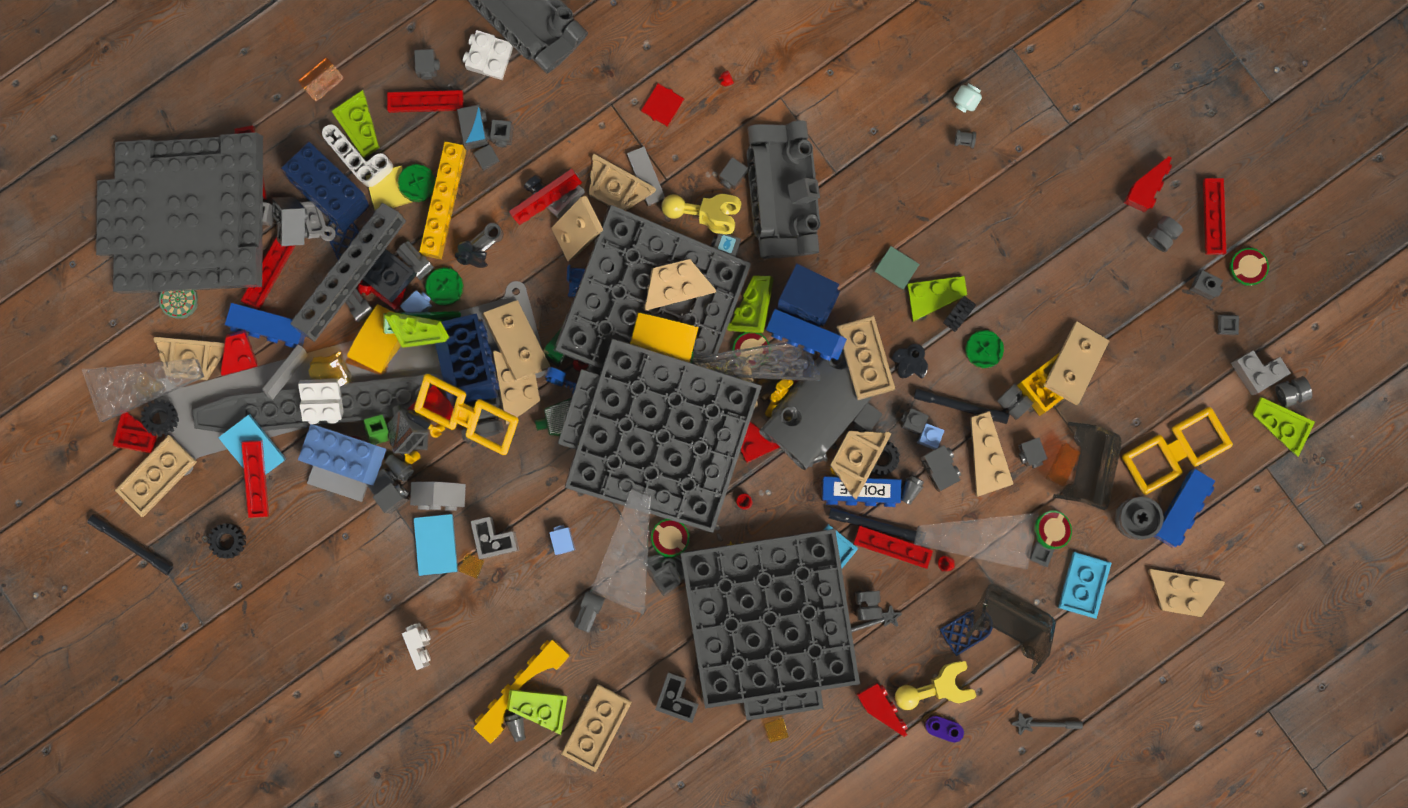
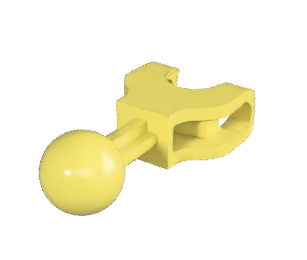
(712, 211)
(942, 686)

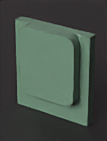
(896, 268)

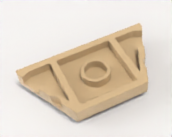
(616, 186)
(676, 284)
(179, 349)
(514, 396)
(857, 458)
(1184, 593)

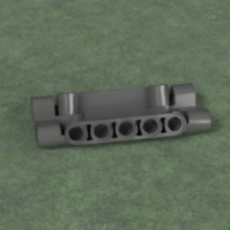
(535, 28)
(772, 165)
(814, 413)

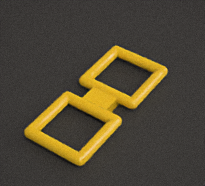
(465, 414)
(1177, 450)

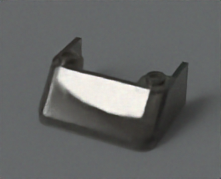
(1095, 467)
(1017, 620)

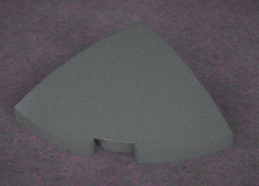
(665, 572)

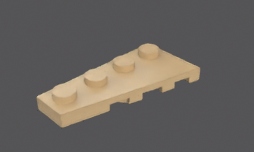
(989, 460)

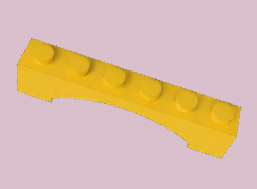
(491, 723)

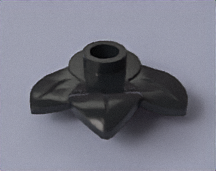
(466, 255)
(909, 364)

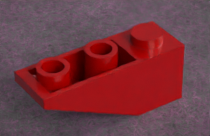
(1143, 191)
(877, 705)

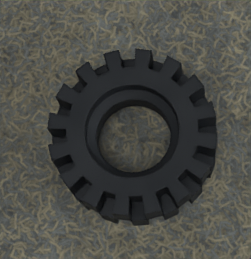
(959, 313)
(151, 410)
(892, 463)
(237, 546)

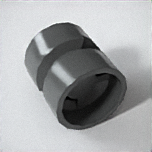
(1167, 230)
(1290, 393)
(1015, 401)
(868, 605)

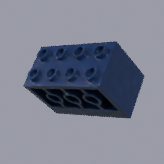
(325, 186)
(808, 296)
(467, 359)

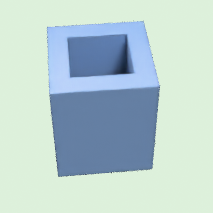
(416, 303)
(930, 436)
(562, 540)

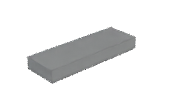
(644, 171)
(285, 372)
(337, 483)

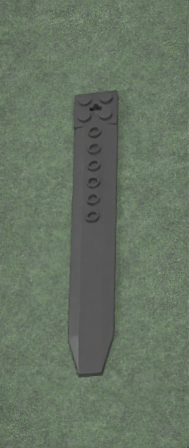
(359, 403)

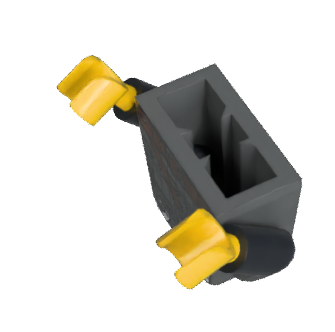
(408, 430)

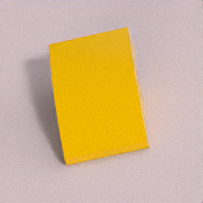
(664, 336)
(372, 345)
(1034, 388)

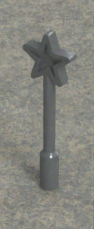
(889, 617)
(1026, 724)

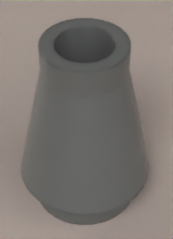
(399, 468)
(911, 489)
(516, 726)

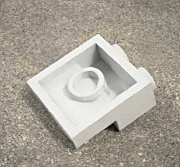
(487, 55)
(320, 400)
(416, 639)

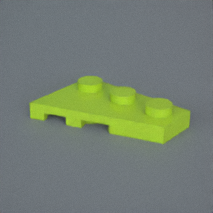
(358, 124)
(932, 295)
(754, 307)
(416, 330)
(1284, 424)
(539, 707)

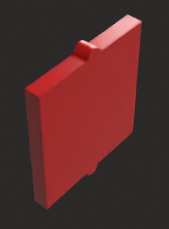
(662, 105)

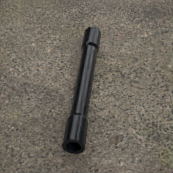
(930, 397)
(846, 517)
(104, 527)

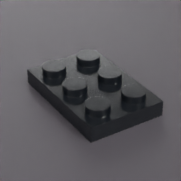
(389, 276)

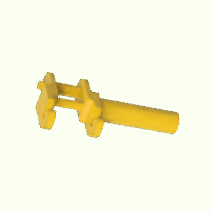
(782, 390)

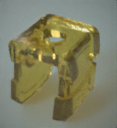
(330, 368)

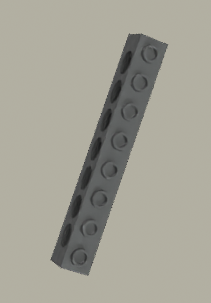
(348, 272)

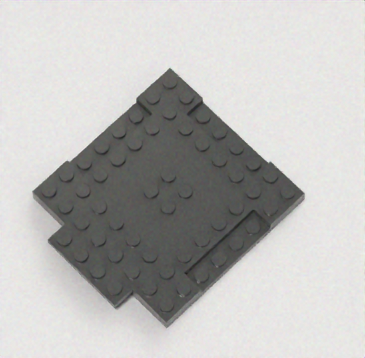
(184, 214)
(618, 282)
(658, 430)
(770, 623)

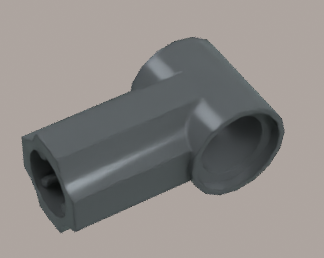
(484, 241)
(414, 259)
(359, 306)
(590, 608)

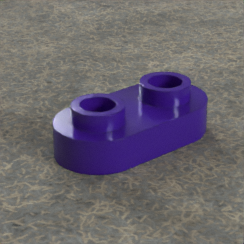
(944, 729)

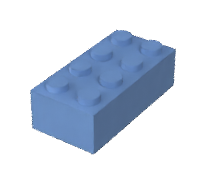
(342, 454)

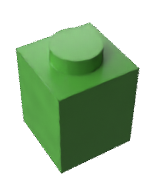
(376, 430)

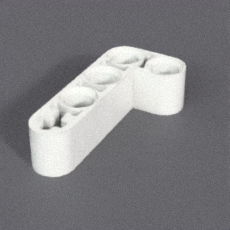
(351, 154)

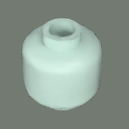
(967, 98)

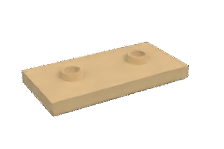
(577, 228)
(516, 340)
(866, 358)
(1076, 363)
(156, 476)
(596, 728)

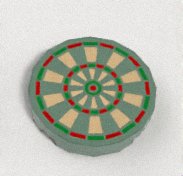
(179, 303)

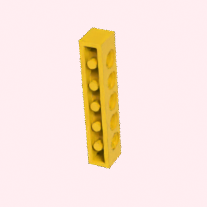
(443, 200)

